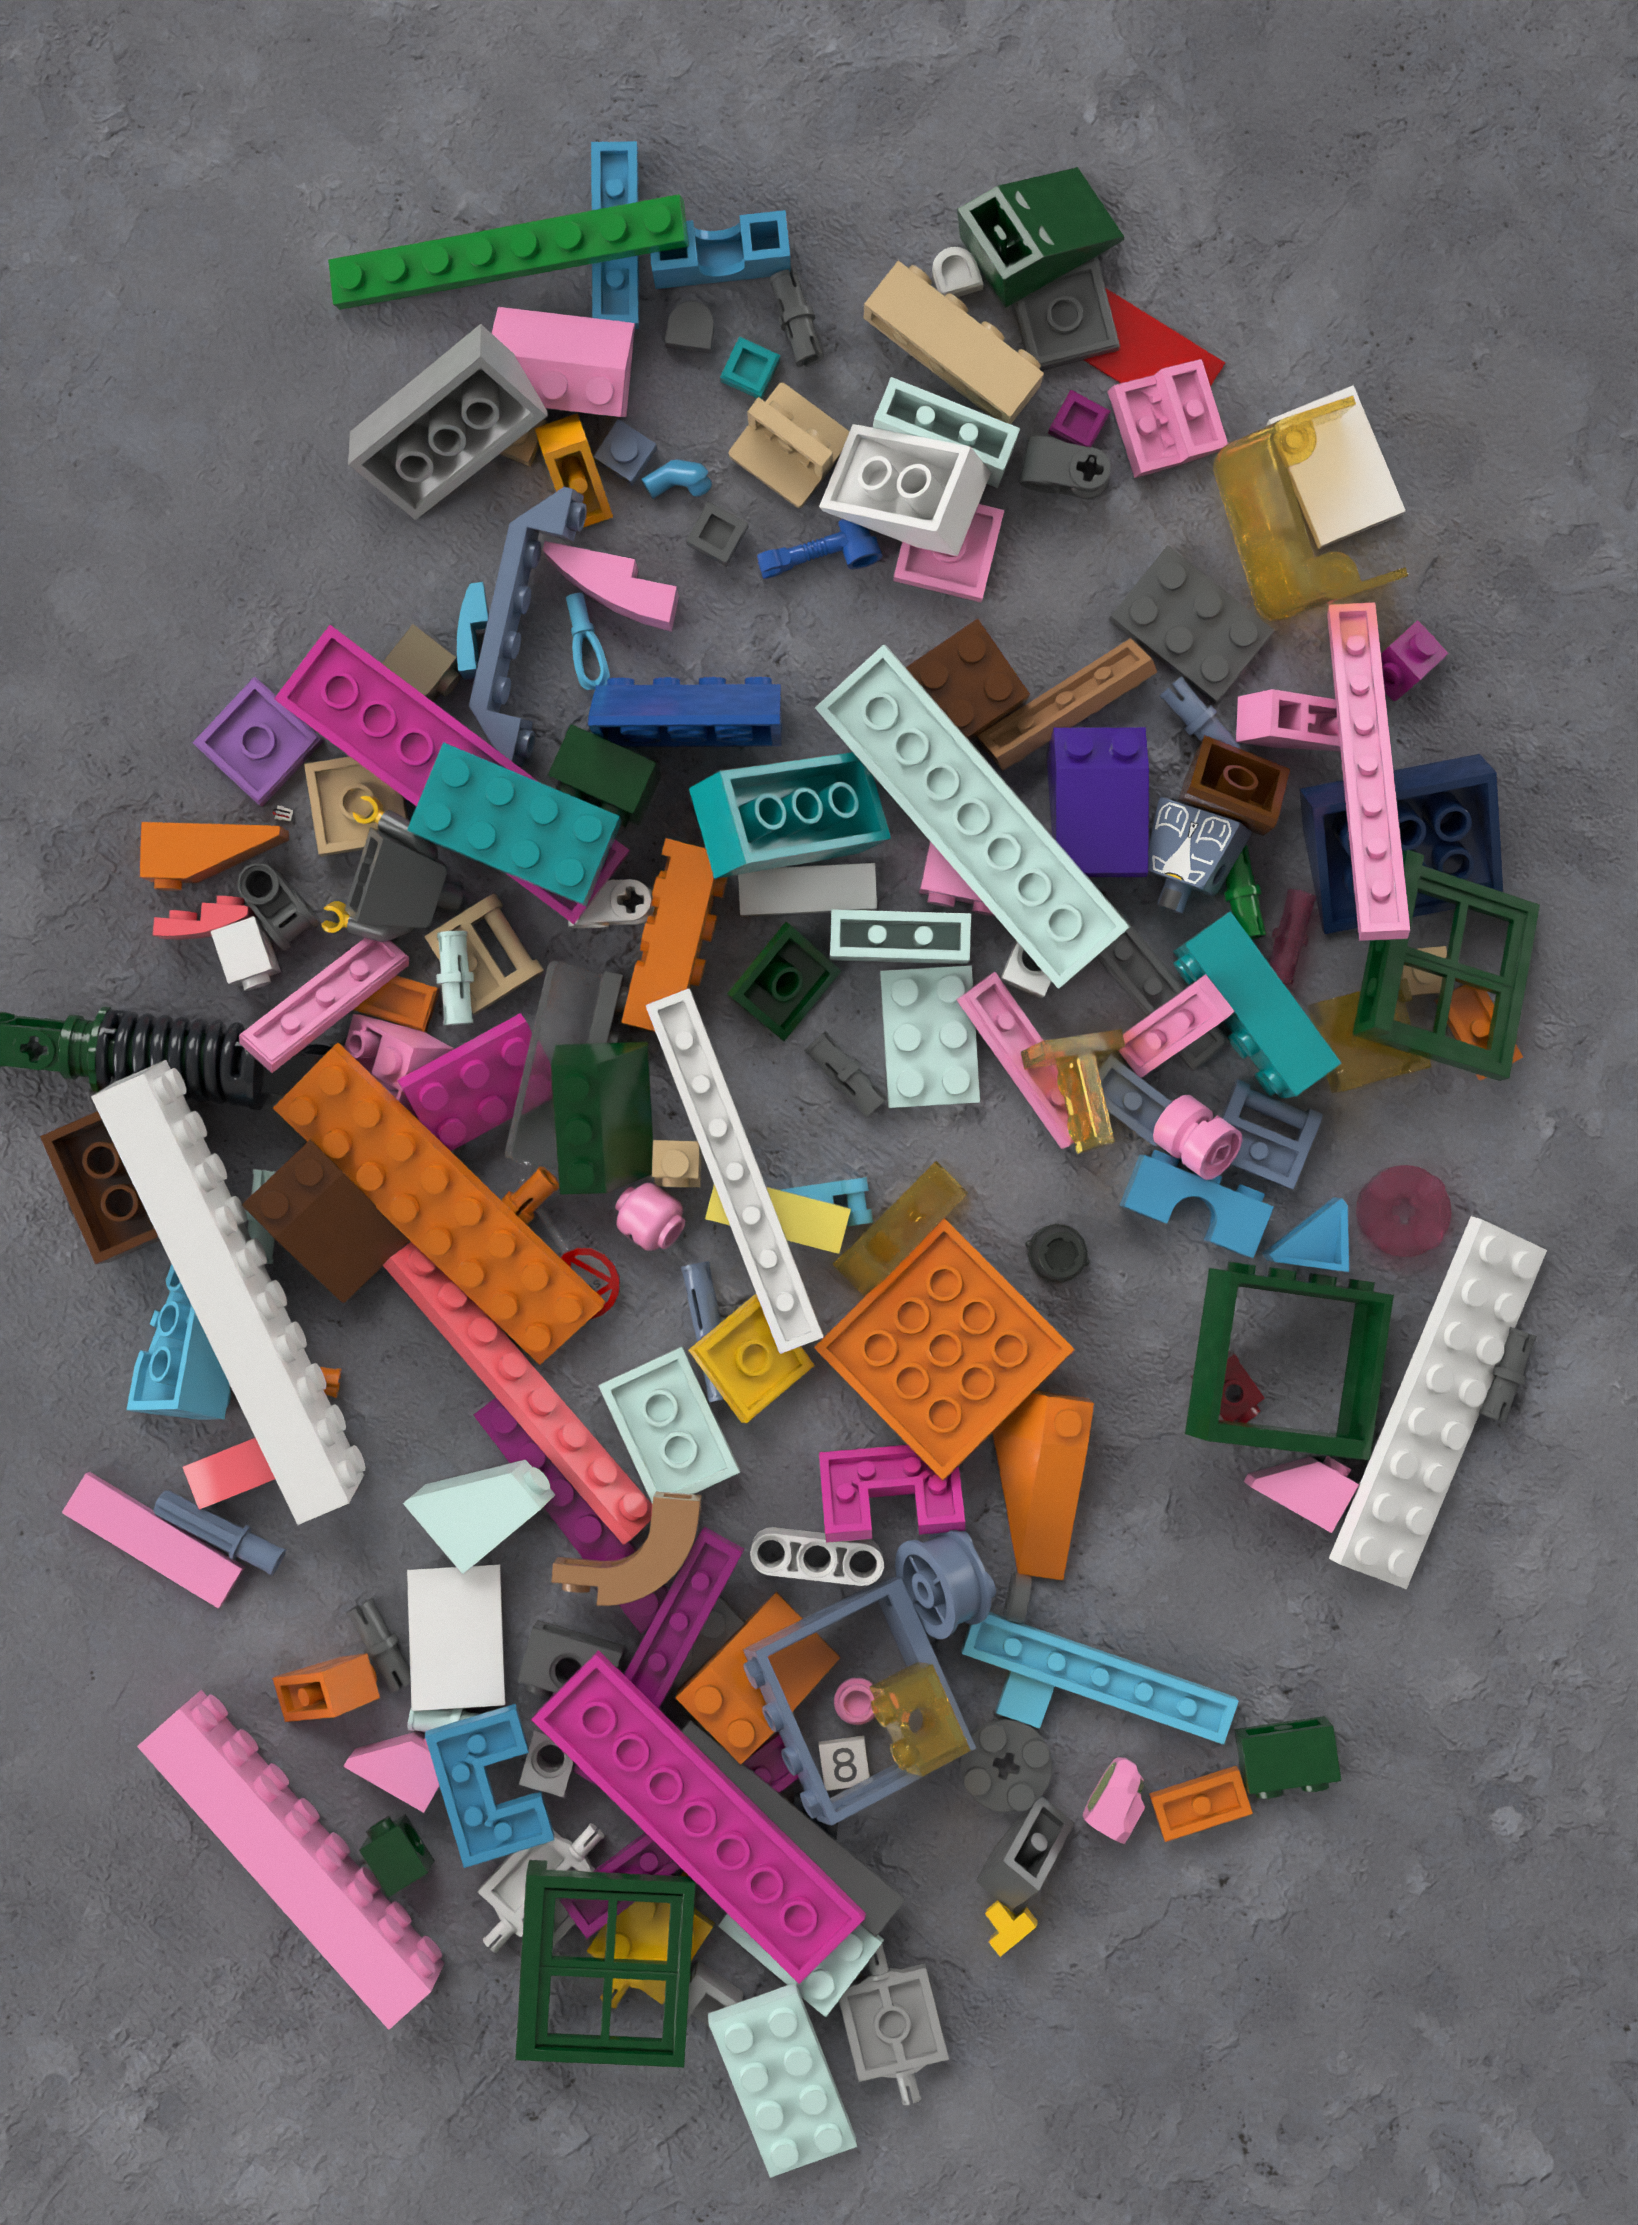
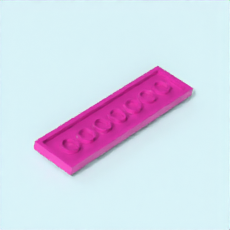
(395, 731)
(699, 1817)

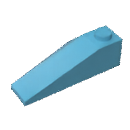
(180, 1368)

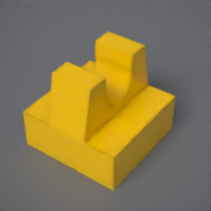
(1009, 1927)

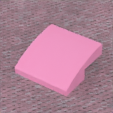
(1167, 418)

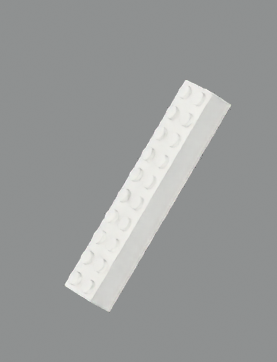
(231, 1289)

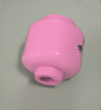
(649, 1216)

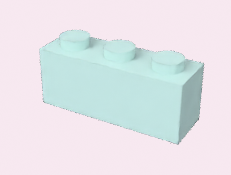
(927, 415)
(900, 936)

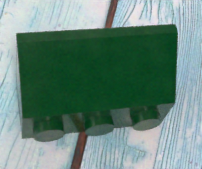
(602, 1115)

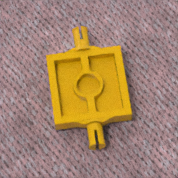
(643, 1935)

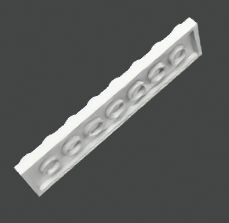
(1437, 1403)

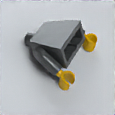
(395, 882)

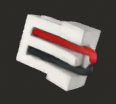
(283, 813)

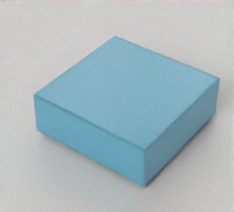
(1024, 1699)

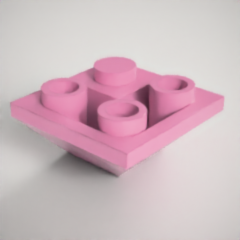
(391, 1051)

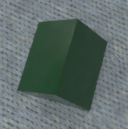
(784, 982)

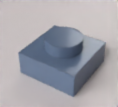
(625, 452)

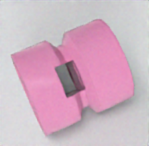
(1192, 1133)

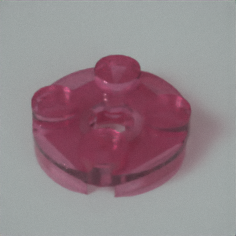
(1385, 1230)

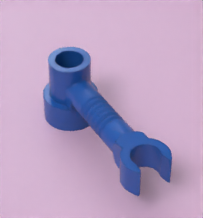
(854, 541)

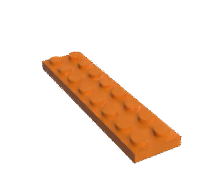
(439, 1204)

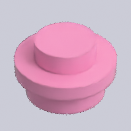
(854, 1700)

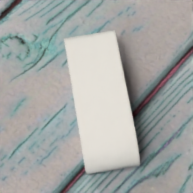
(795, 1566)

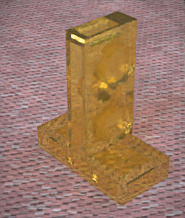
(1080, 1082)

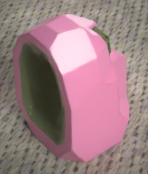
(1116, 1801)

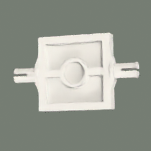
(507, 1884)

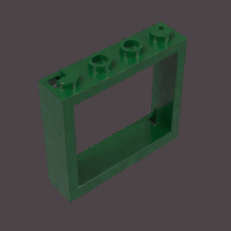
(1362, 1370)

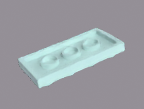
(782, 2079)

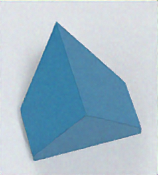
(1317, 1240)

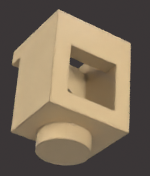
(676, 1163)

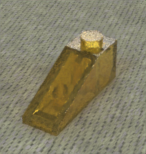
(900, 1229)

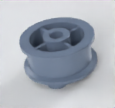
(945, 1581)

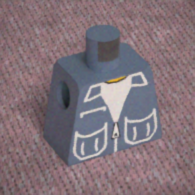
(1192, 851)

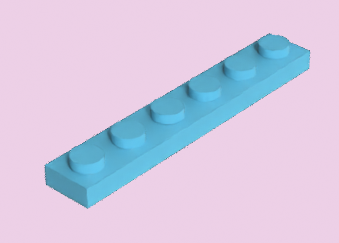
(1101, 1676)

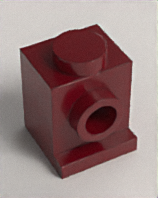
(1246, 1405)

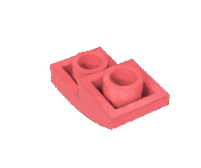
(184, 924)
(228, 1473)

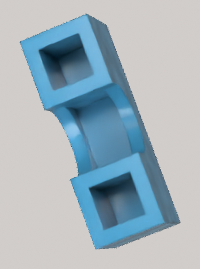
(746, 251)
(1235, 1216)

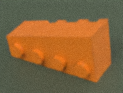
(675, 932)

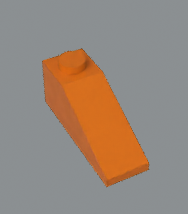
(197, 851)

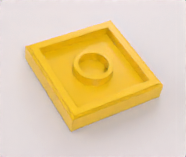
(746, 1363)

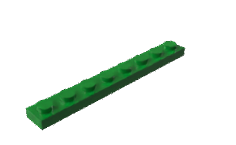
(509, 252)

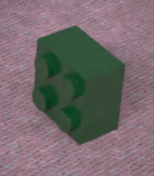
(605, 775)

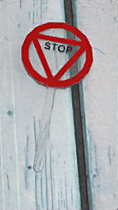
(588, 1263)

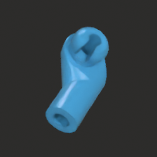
(678, 473)

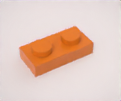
(1471, 1018)
(1200, 1803)

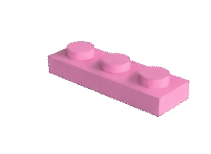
(1174, 1026)

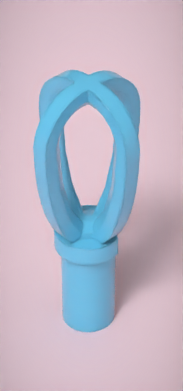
(582, 629)

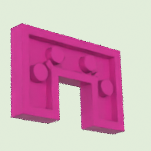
(866, 1473)

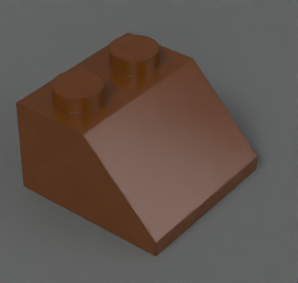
(1235, 785)

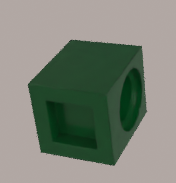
(396, 1854)

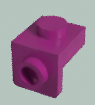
(1409, 660)

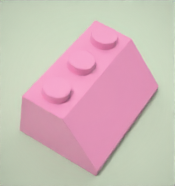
(571, 359)

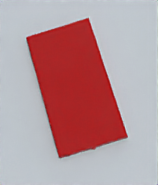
(1147, 346)

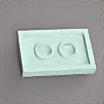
(928, 1037)
(669, 1426)
(830, 1978)

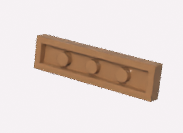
(1067, 703)

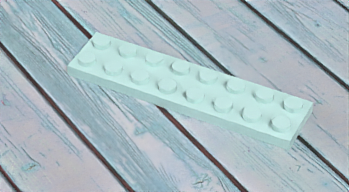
(972, 816)

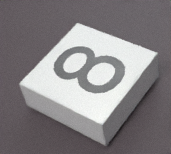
(843, 1762)

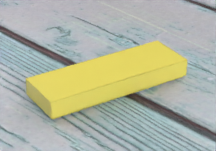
(801, 1218)

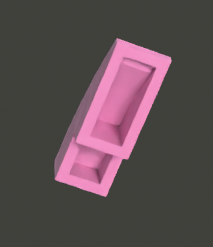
(615, 584)

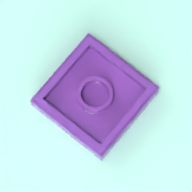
(258, 742)

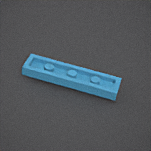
(614, 184)

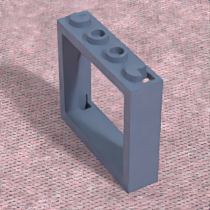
(914, 1648)

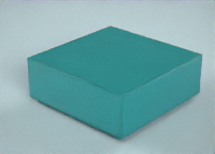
(750, 368)

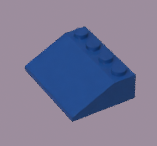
(688, 714)

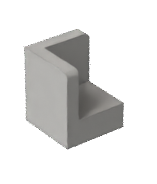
(709, 1993)

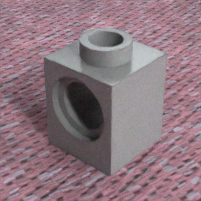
(541, 1774)

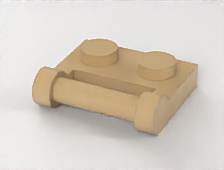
(489, 980)

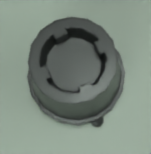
(1057, 1253)

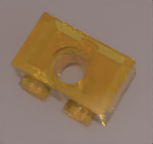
(940, 1735)

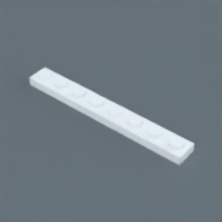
(734, 1171)

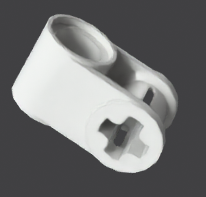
(609, 908)

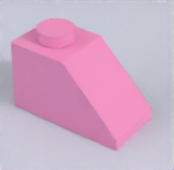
(1308, 1488)
(398, 1767)

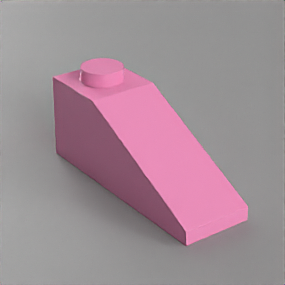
(1287, 721)

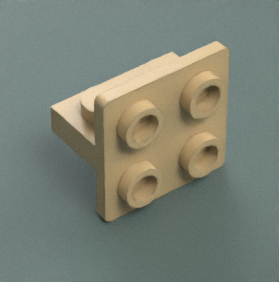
(789, 444)

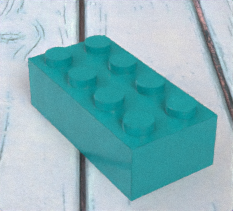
(788, 813)
(514, 824)
(1266, 1017)

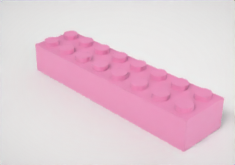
(295, 1857)

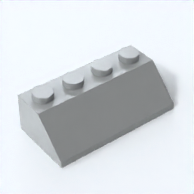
(446, 423)

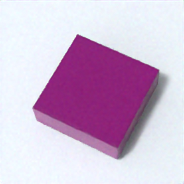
(1078, 420)

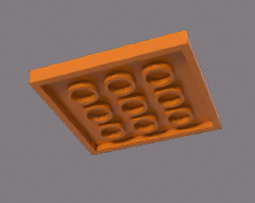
(944, 1349)

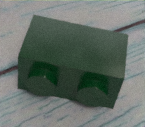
(1288, 1756)

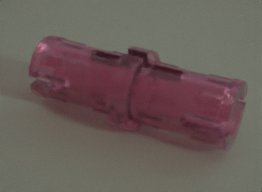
(1291, 934)

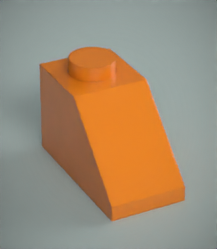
(327, 1688)

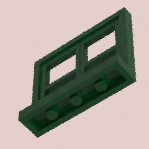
(1385, 967)
(538, 1966)

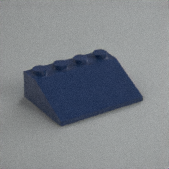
(1443, 812)

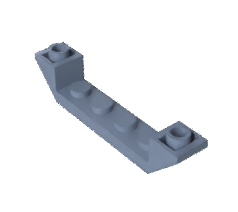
(556, 517)

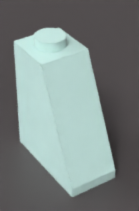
(479, 1509)

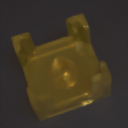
(1360, 1058)

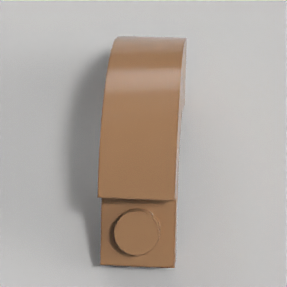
(631, 1578)

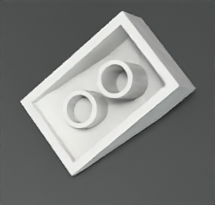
(907, 487)

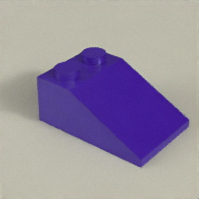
(1101, 798)

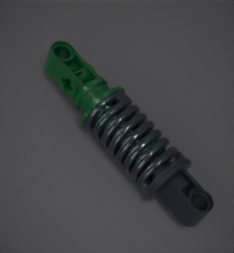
(124, 1044)

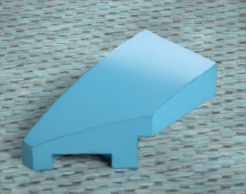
(472, 617)

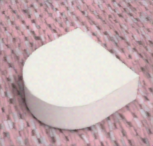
(956, 272)

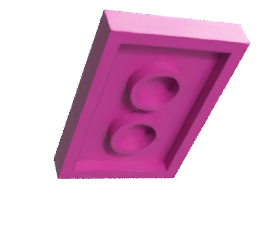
(471, 1085)

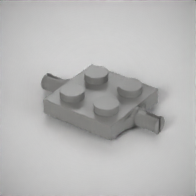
(893, 2024)

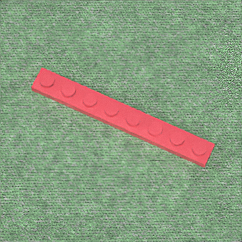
(523, 1393)

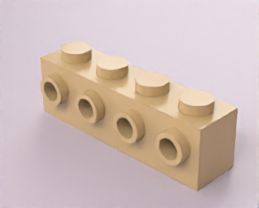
(953, 343)

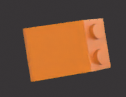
(725, 1699)

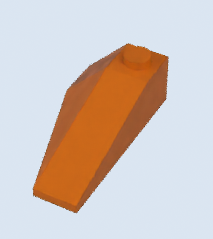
(1041, 1474)

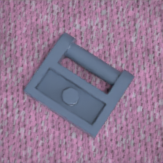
(1263, 1150)

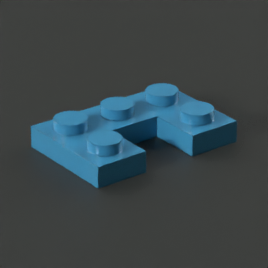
(478, 1823)

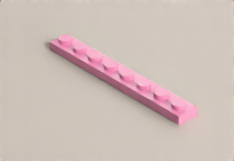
(1368, 773)

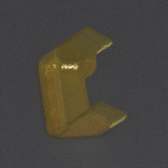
(1269, 523)

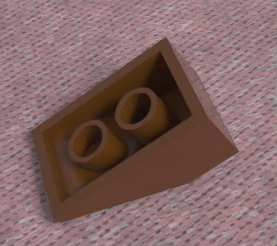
(325, 1221)

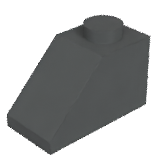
(1025, 1854)

